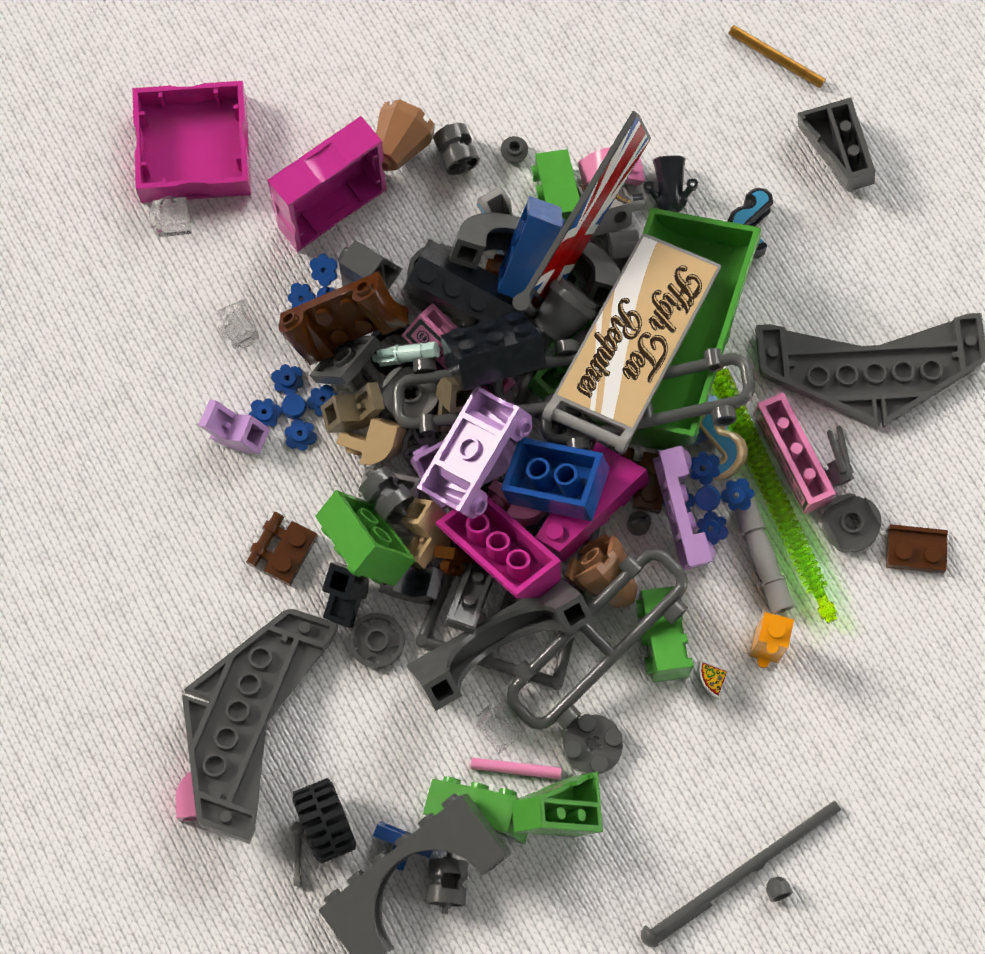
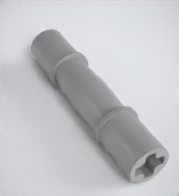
(764, 559)

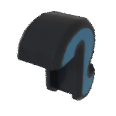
(754, 210)

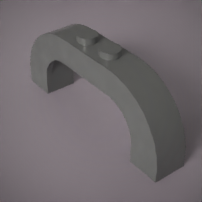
(495, 232)

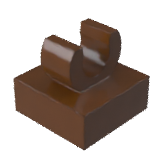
(452, 560)

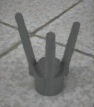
(840, 469)

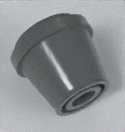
(565, 310)

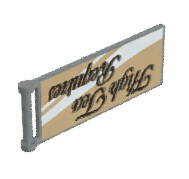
(633, 340)

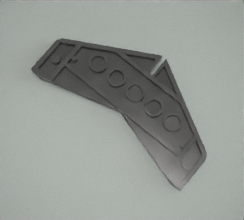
(858, 377)
(230, 730)

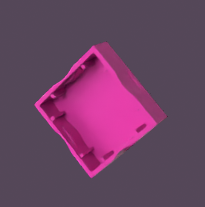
(191, 141)
(328, 183)

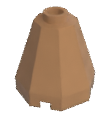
(402, 133)
(599, 568)

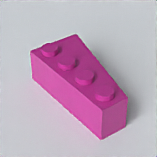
(567, 534)

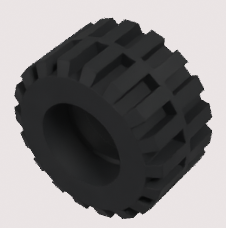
(324, 820)

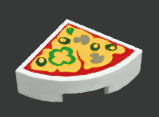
(712, 678)

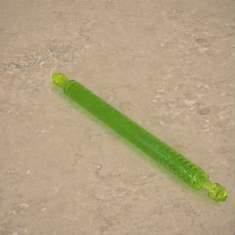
(776, 500)

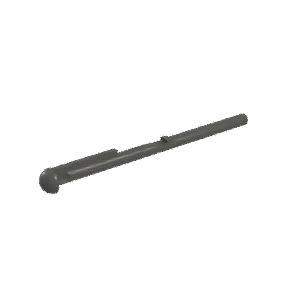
(702, 902)

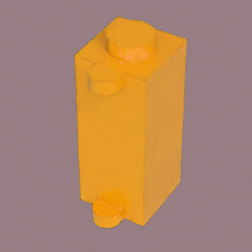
(771, 639)

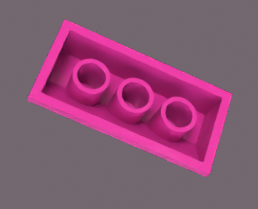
(504, 550)

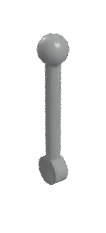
(297, 829)

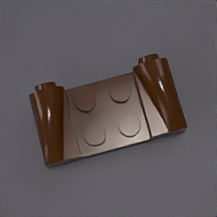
(341, 317)

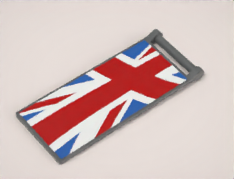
(586, 214)

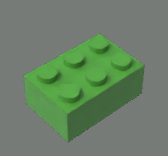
(364, 539)

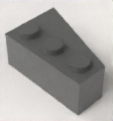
(840, 142)
(361, 261)

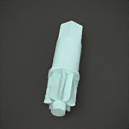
(406, 353)

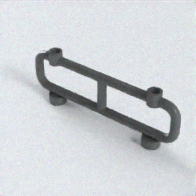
(425, 372)
(721, 410)
(669, 607)

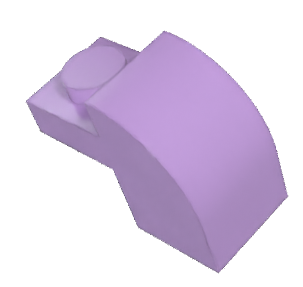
(233, 430)

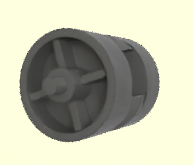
(458, 154)
(388, 496)
(447, 881)

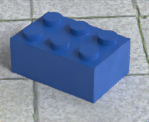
(529, 245)
(555, 478)

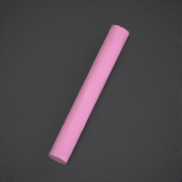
(516, 768)

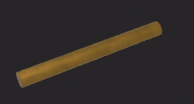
(777, 56)

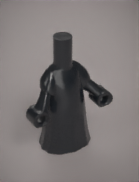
(670, 183)

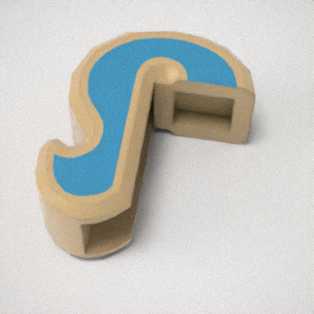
(729, 444)

